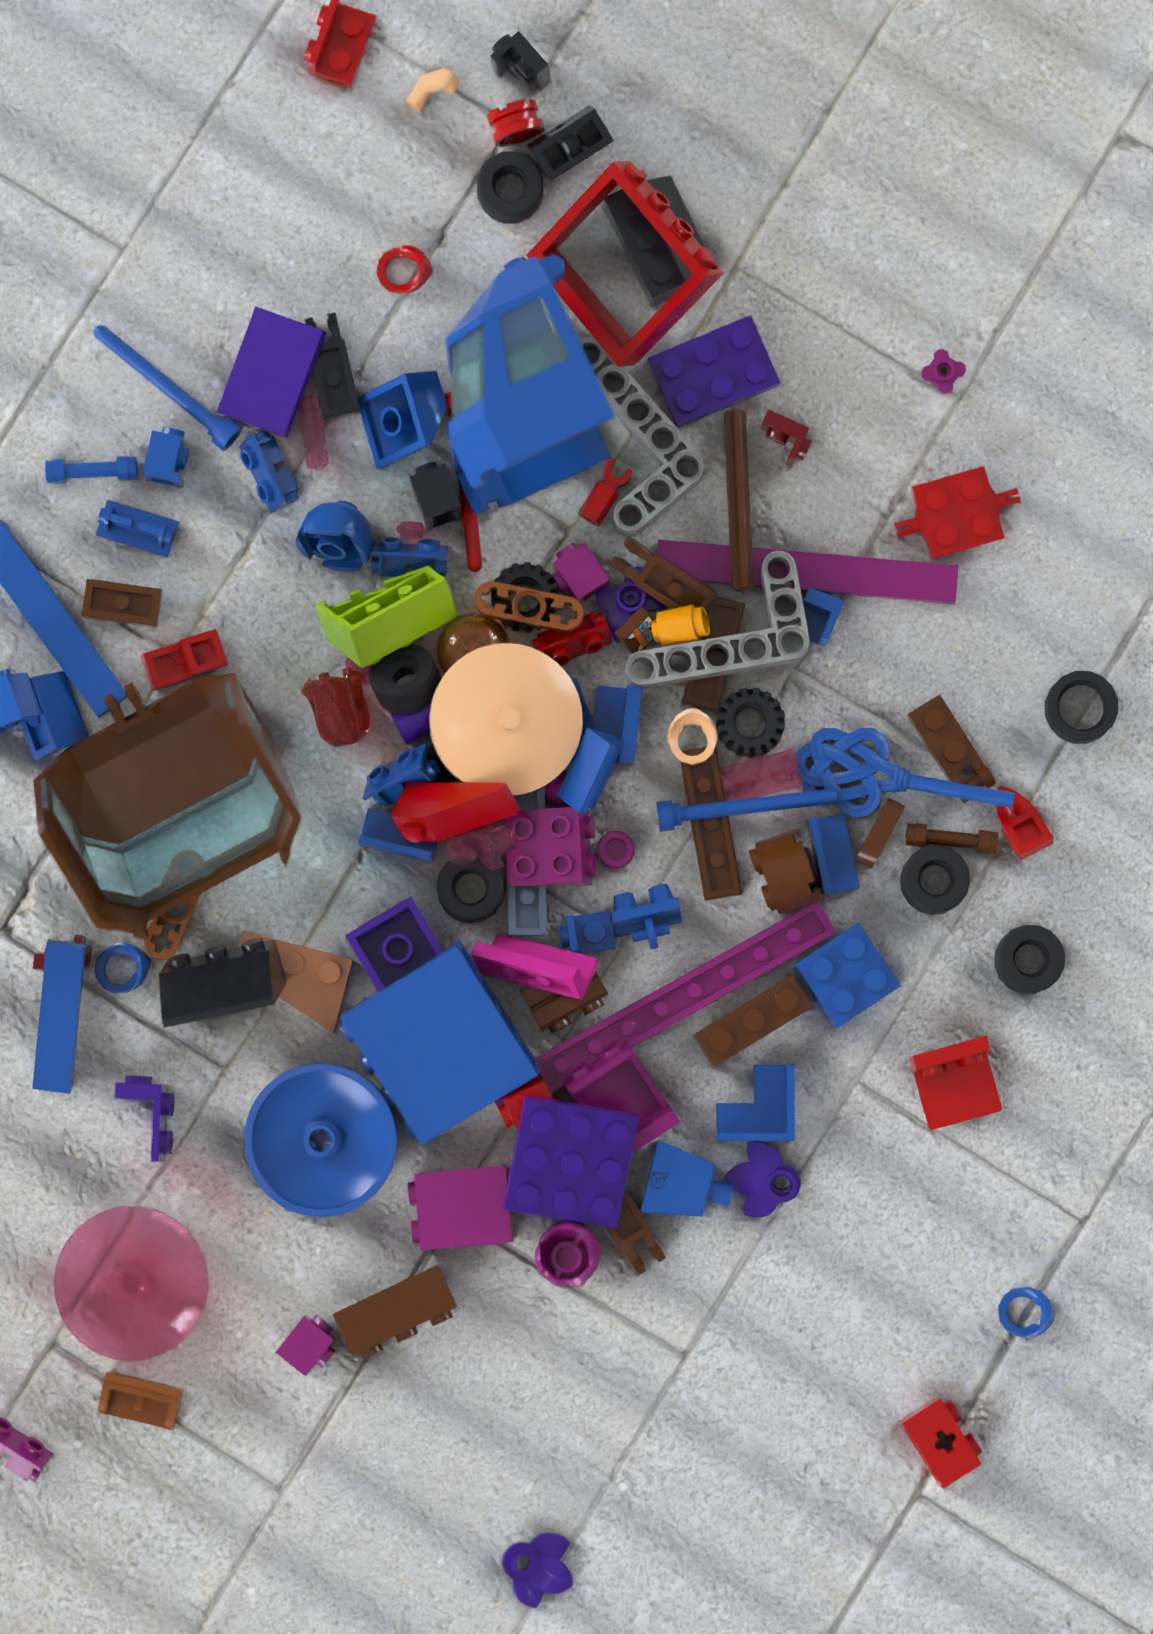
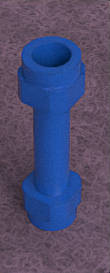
(124, 468)

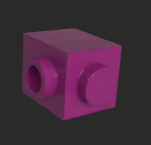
(579, 572)
(308, 1344)

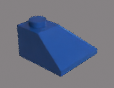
(402, 416)

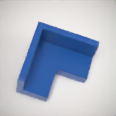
(769, 1116)

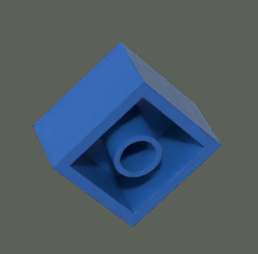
(846, 976)

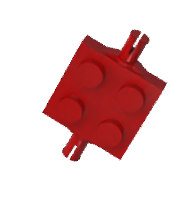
(957, 512)

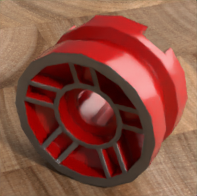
(515, 123)

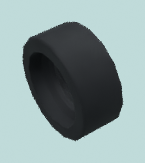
(1108, 697)

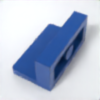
(618, 714)
(61, 719)
(590, 770)
(383, 835)
(832, 854)

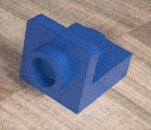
(588, 933)

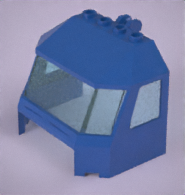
(521, 390)

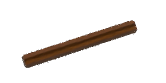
(738, 500)

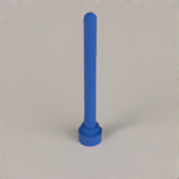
(222, 431)
(673, 814)

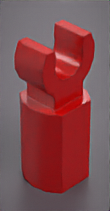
(603, 495)

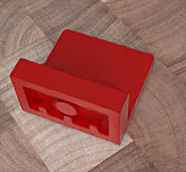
(956, 1083)

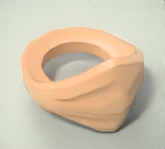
(697, 718)

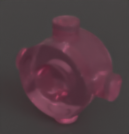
(411, 530)

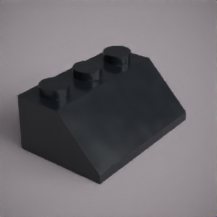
(650, 256)
(220, 982)

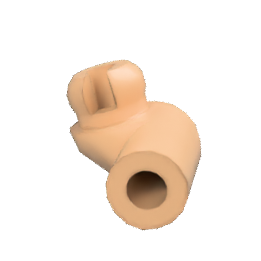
(429, 83)

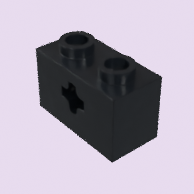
(570, 142)
(435, 495)

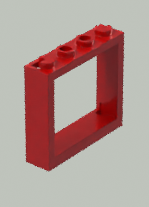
(674, 230)

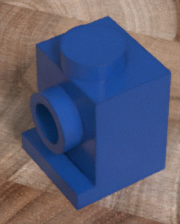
(166, 457)

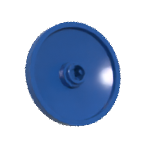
(321, 1139)

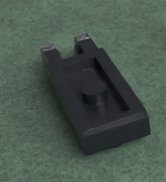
(334, 375)

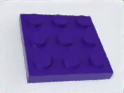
(570, 1161)

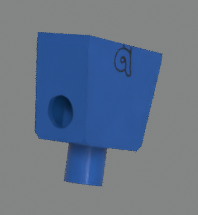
(682, 1183)

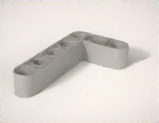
(643, 432)
(734, 644)

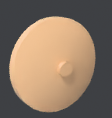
(506, 718)

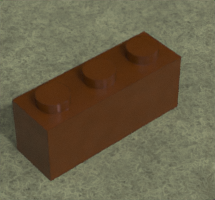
(752, 1021)
(396, 1312)

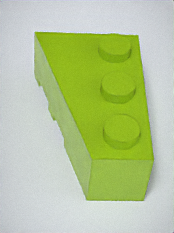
(389, 617)

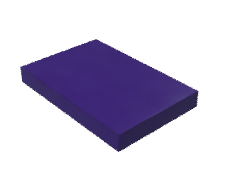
(271, 372)

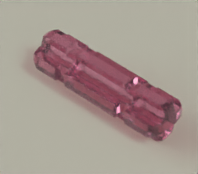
(313, 432)

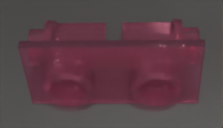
(762, 776)

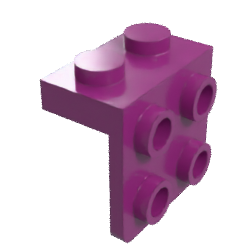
(551, 848)

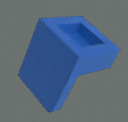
(821, 615)

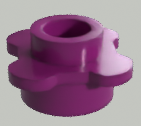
(932, 372)

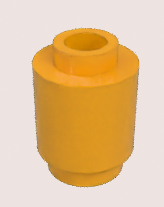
(680, 625)

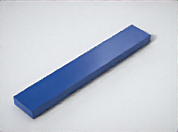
(56, 626)

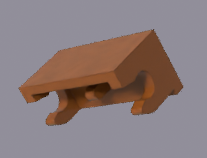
(140, 1400)

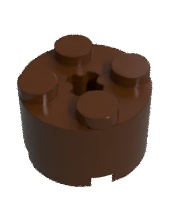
(787, 872)

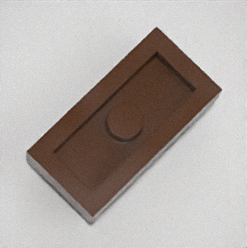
(122, 603)

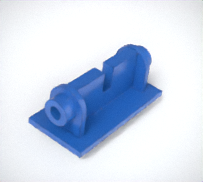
(260, 456)
(137, 528)
(396, 554)
(387, 781)

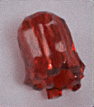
(339, 707)

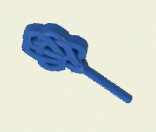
(901, 779)

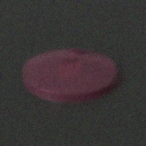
(131, 1283)

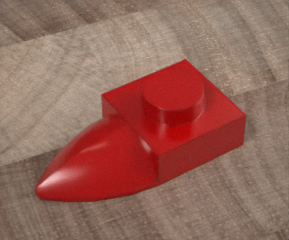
(1023, 826)

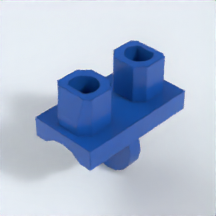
(646, 920)

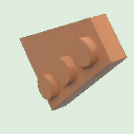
(313, 980)

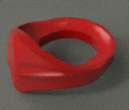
(412, 253)

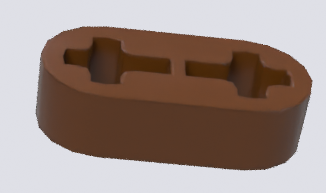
(879, 833)

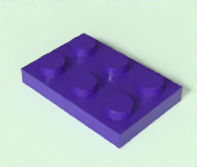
(713, 371)

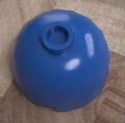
(336, 534)

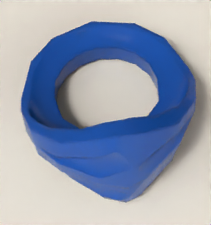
(142, 961)
(1034, 1330)

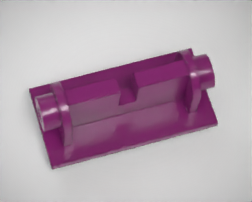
(26, 1453)

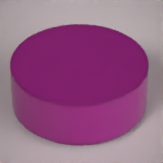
(615, 850)

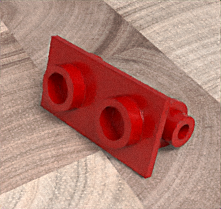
(586, 639)

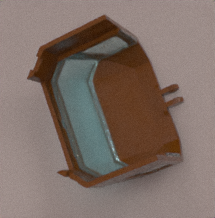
(166, 802)

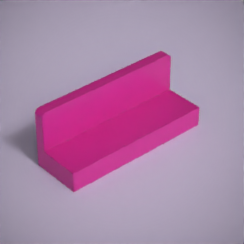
(536, 965)

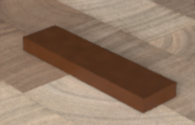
(712, 835)

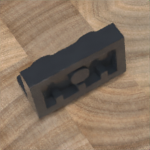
(528, 62)

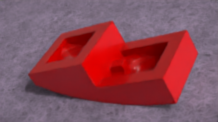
(184, 660)

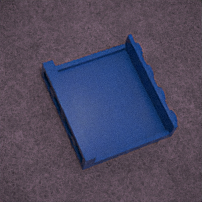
(439, 1043)

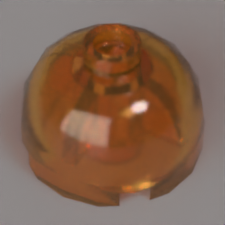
(467, 634)

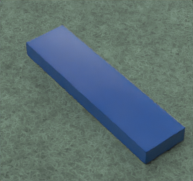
(59, 1016)

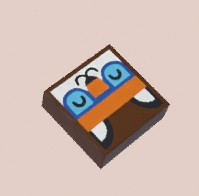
(636, 631)

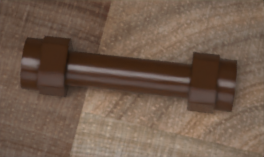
(984, 842)

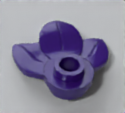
(757, 1178)
(543, 1571)

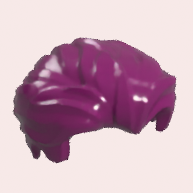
(567, 1253)

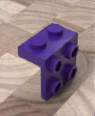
(163, 1105)

